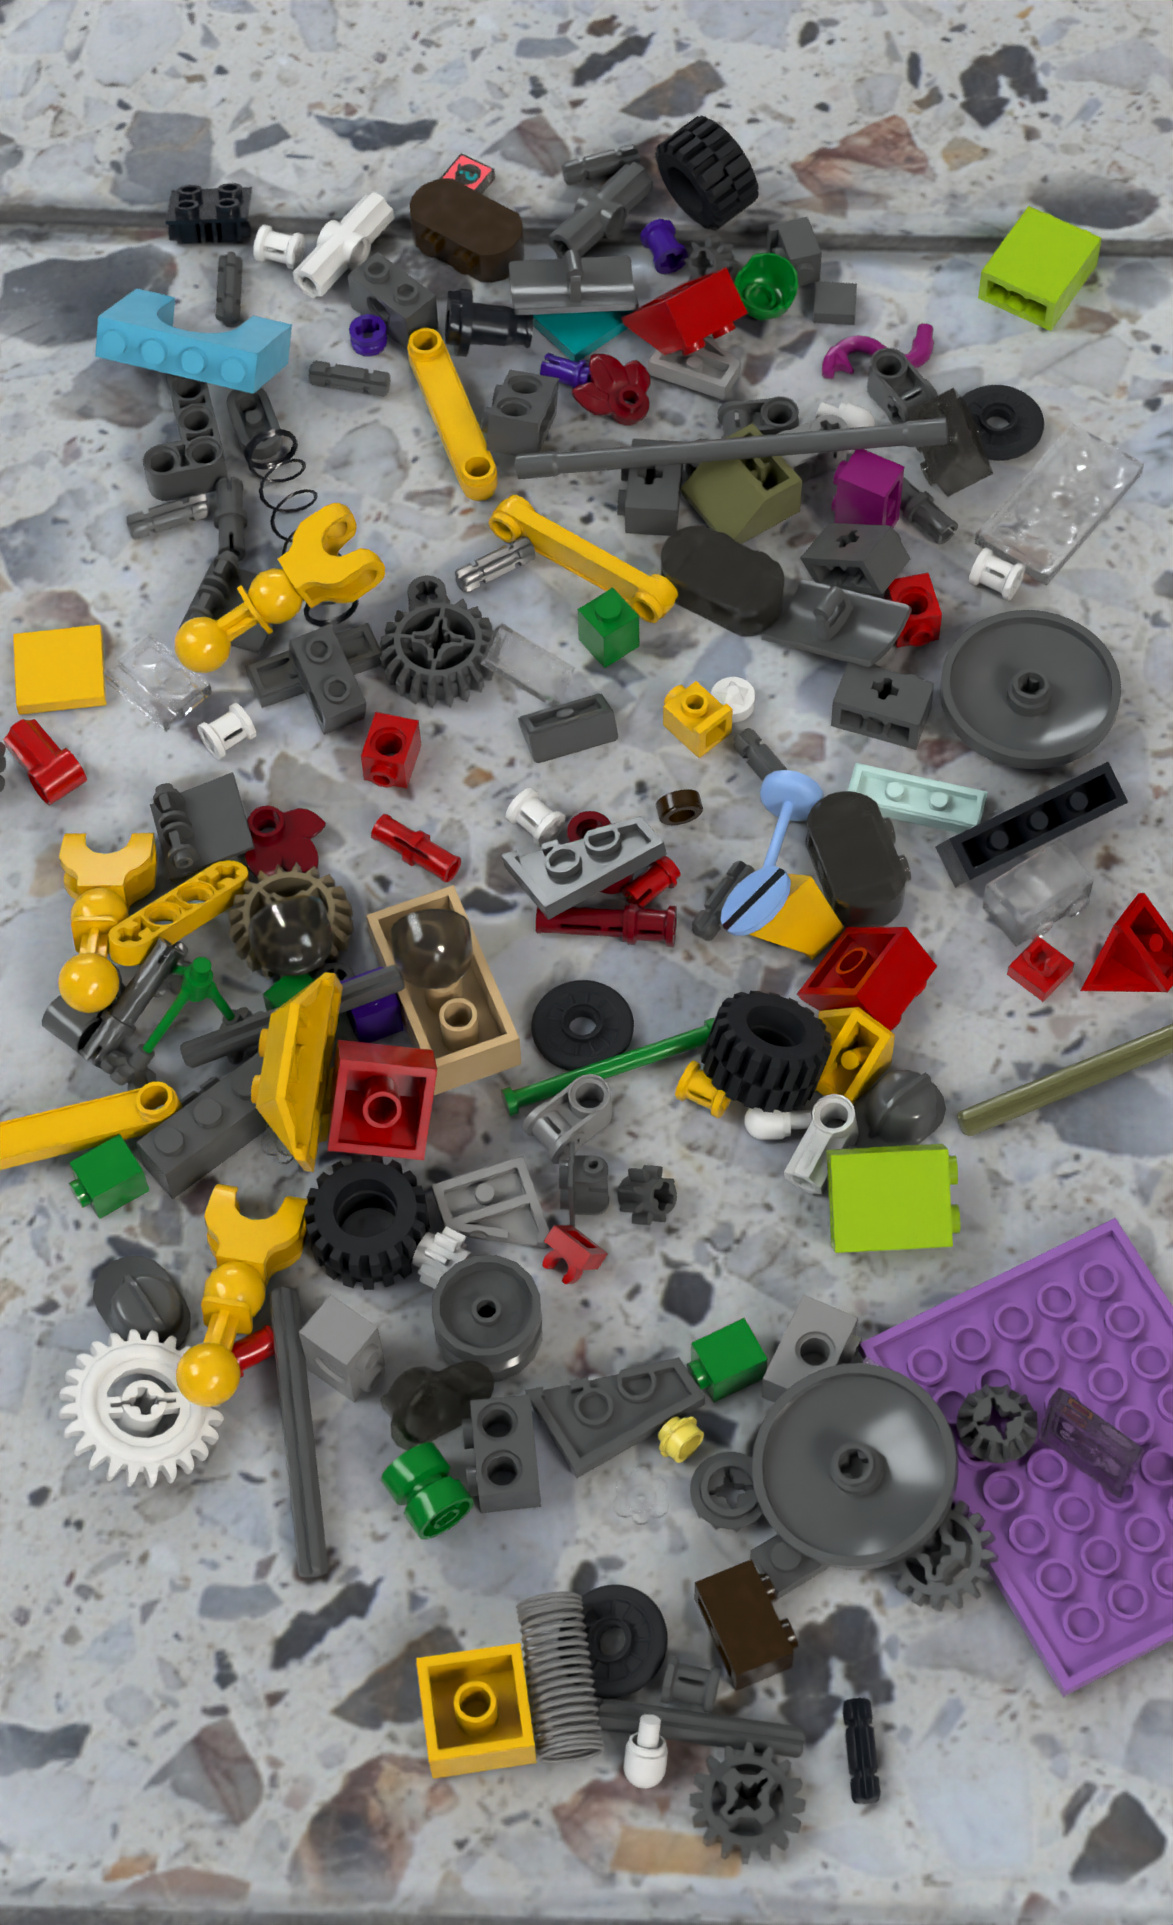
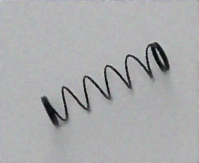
(250, 447)

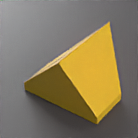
(804, 921)
(858, 1053)

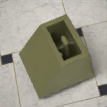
(744, 494)

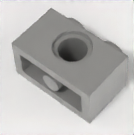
(811, 1330)
(343, 1349)

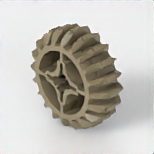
(285, 885)

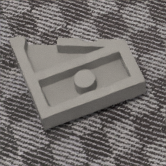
(705, 371)
(494, 1205)

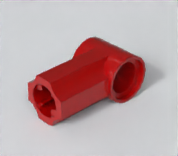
(48, 767)

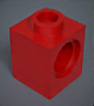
(920, 596)
(388, 735)

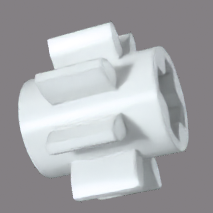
(438, 1254)

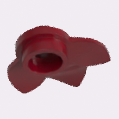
(614, 385)
(285, 844)

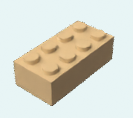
(459, 1022)

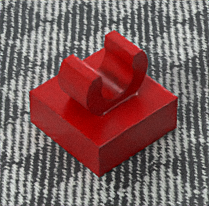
(1040, 968)
(575, 1248)

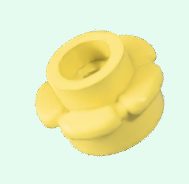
(680, 1438)

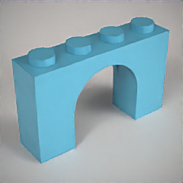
(143, 335)

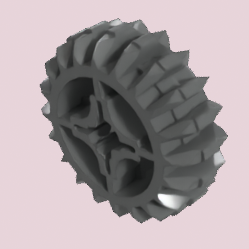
(422, 666)

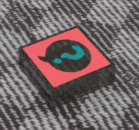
(470, 173)

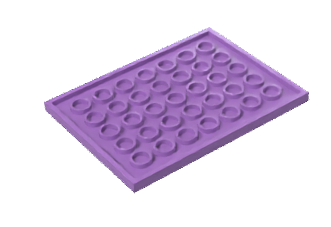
(1073, 1559)

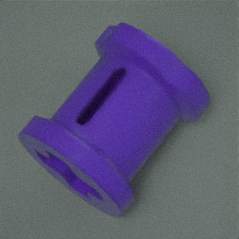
(661, 240)

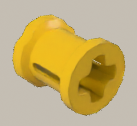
(698, 1088)

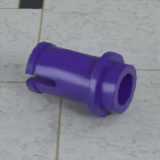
(568, 371)

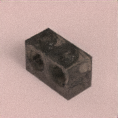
(964, 457)

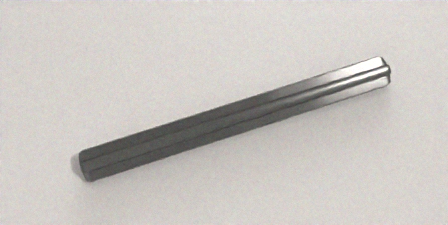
(298, 1433)

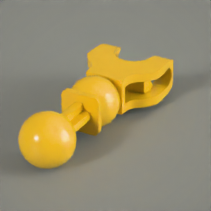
(275, 596)
(103, 894)
(235, 1290)

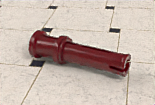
(630, 924)

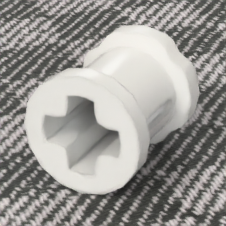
(279, 247)
(1012, 574)
(227, 731)
(535, 816)

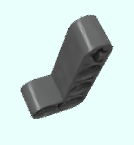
(195, 460)

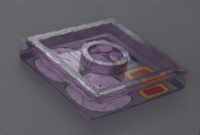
(1090, 1443)

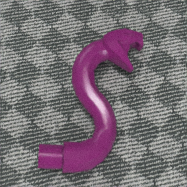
(837, 356)

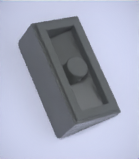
(569, 728)

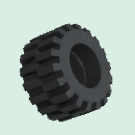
(707, 173)
(766, 1051)
(360, 1187)

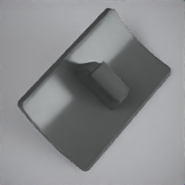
(572, 285)
(839, 623)

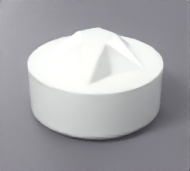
(737, 694)

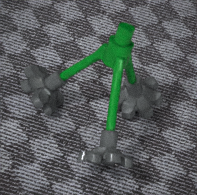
(190, 983)

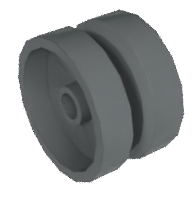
(488, 1314)

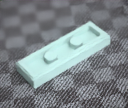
(920, 798)

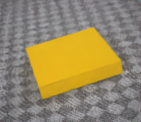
(59, 669)

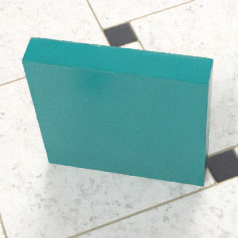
(581, 332)

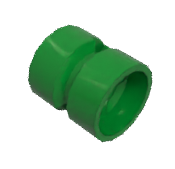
(431, 1496)

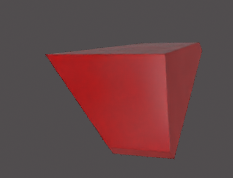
(1135, 953)

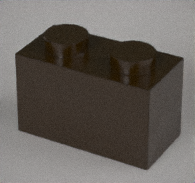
(745, 1624)

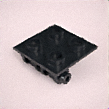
(224, 205)

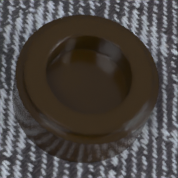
(679, 807)

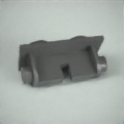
(583, 1185)

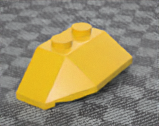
(297, 1067)

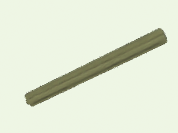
(1066, 1081)

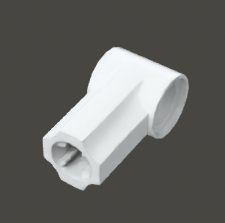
(809, 1162)

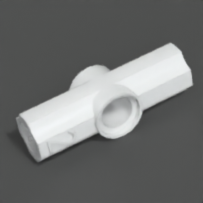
(343, 245)

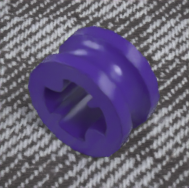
(365, 324)

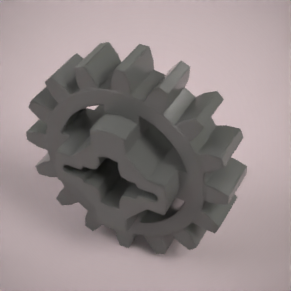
(962, 1555)
(763, 1786)

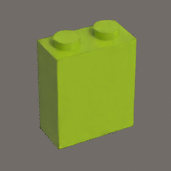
(1039, 268)
(892, 1198)

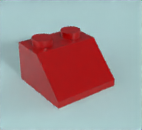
(689, 314)
(872, 971)
(381, 1100)

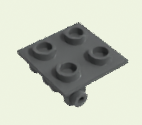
(220, 595)
(200, 825)

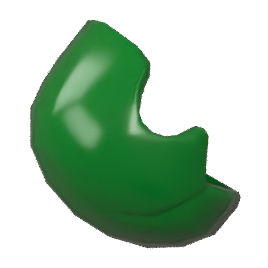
(767, 285)

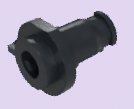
(483, 324)

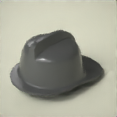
(899, 1110)
(141, 1297)

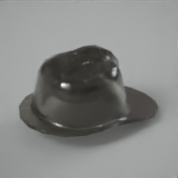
(434, 1402)

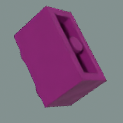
(867, 490)

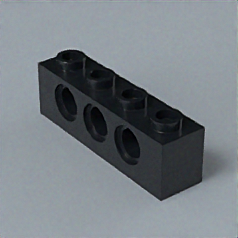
(1031, 824)

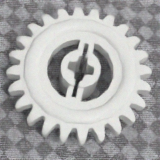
(126, 1445)

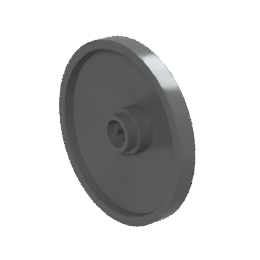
(1030, 689)
(855, 1466)

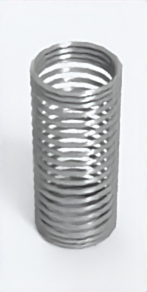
(558, 1746)

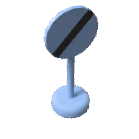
(765, 891)

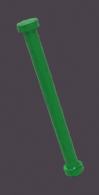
(607, 1068)

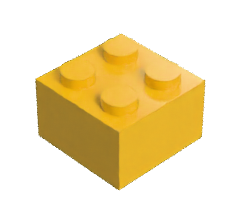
(476, 1710)

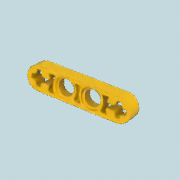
(137, 935)

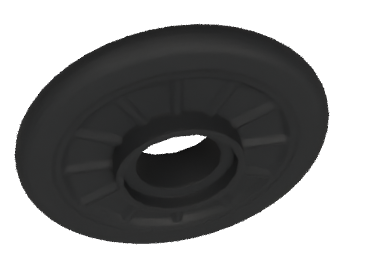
(1016, 407)
(575, 1000)
(644, 1640)

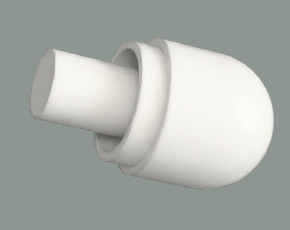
(852, 414)
(776, 1124)
(646, 1754)

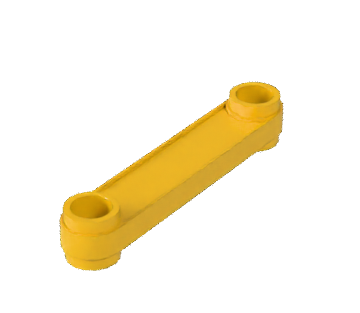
(452, 414)
(647, 595)
(85, 1124)

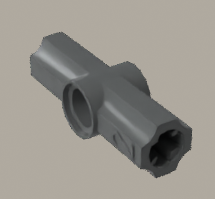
(601, 211)

